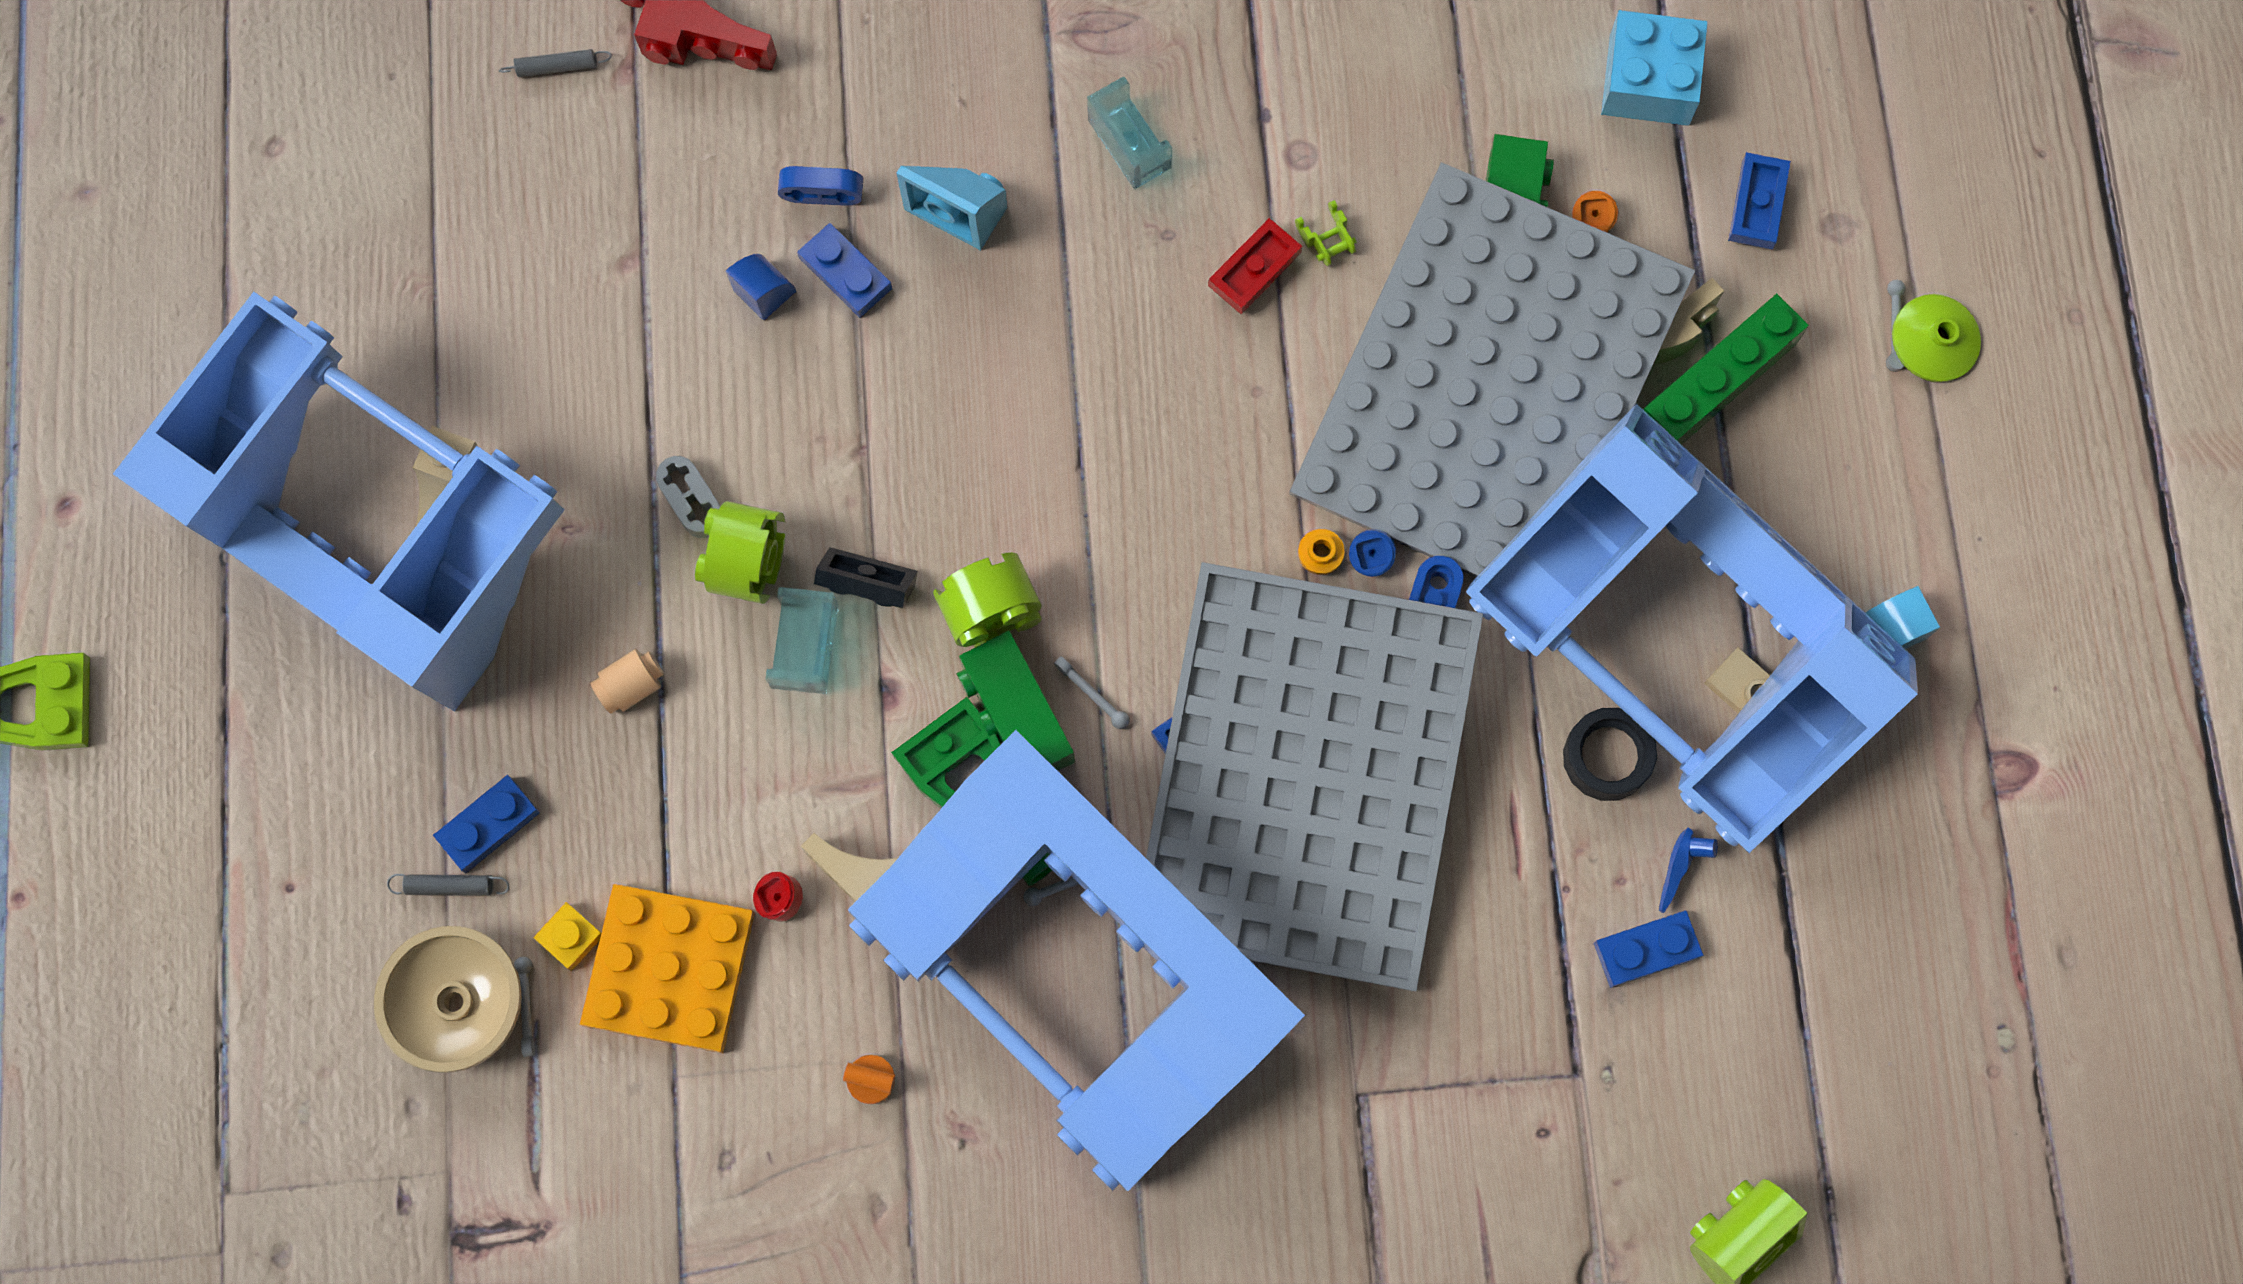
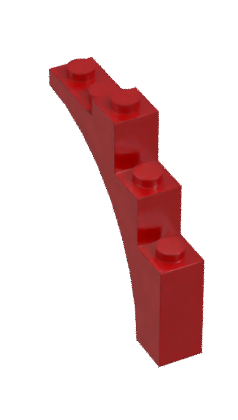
(676, 26)

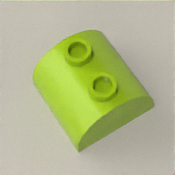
(1749, 1235)

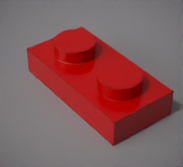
(1255, 266)

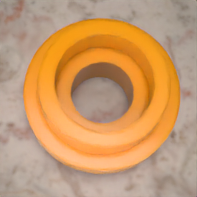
(1314, 563)

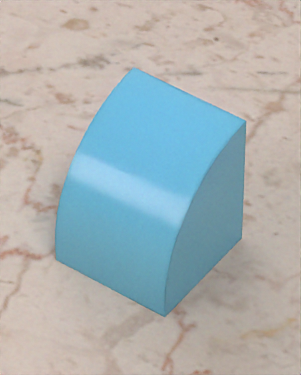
(1906, 617)

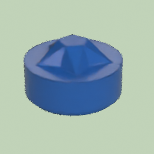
(1372, 552)

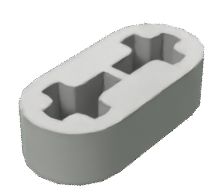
(681, 502)

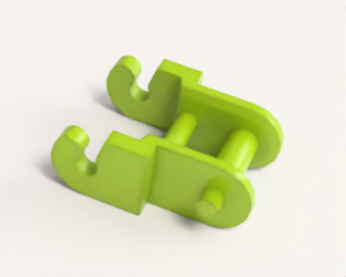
(1313, 239)

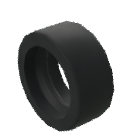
(1584, 779)

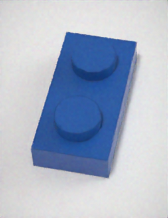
(1759, 200)
(844, 270)
(486, 824)
(1648, 949)

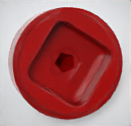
(777, 896)

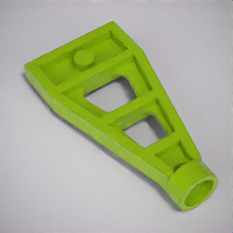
(60, 701)

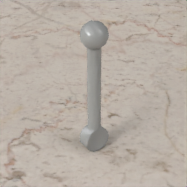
(1895, 289)
(1118, 718)
(1034, 896)
(523, 967)

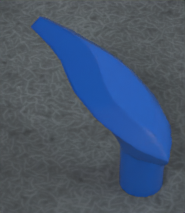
(1681, 858)

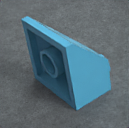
(954, 200)

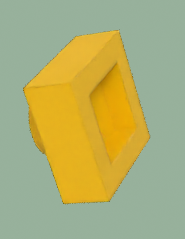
(568, 936)

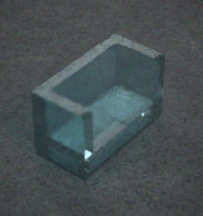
(1127, 134)
(804, 641)

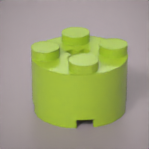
(741, 551)
(988, 600)

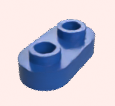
(1438, 567)

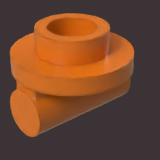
(870, 1079)

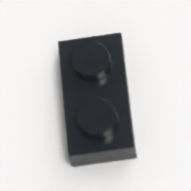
(865, 578)

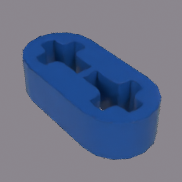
(820, 185)

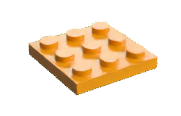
(667, 968)

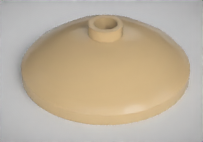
(416, 995)

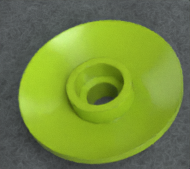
(1921, 346)

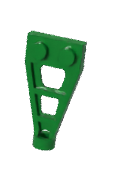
(943, 747)

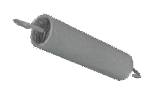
(555, 63)
(447, 885)

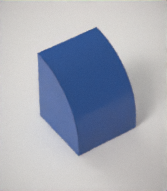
(760, 284)

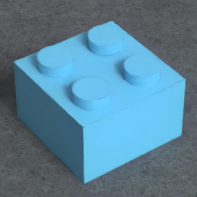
(1654, 68)

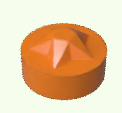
(1596, 210)

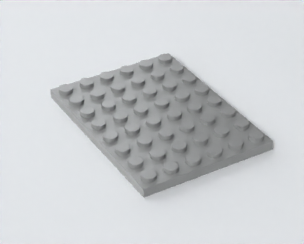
(1487, 370)
(1314, 770)

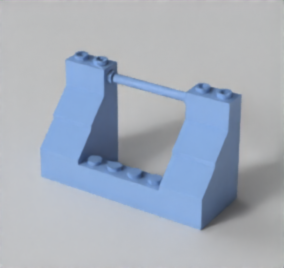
(221, 468)
(1816, 705)
(978, 850)

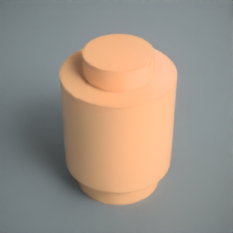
(627, 681)

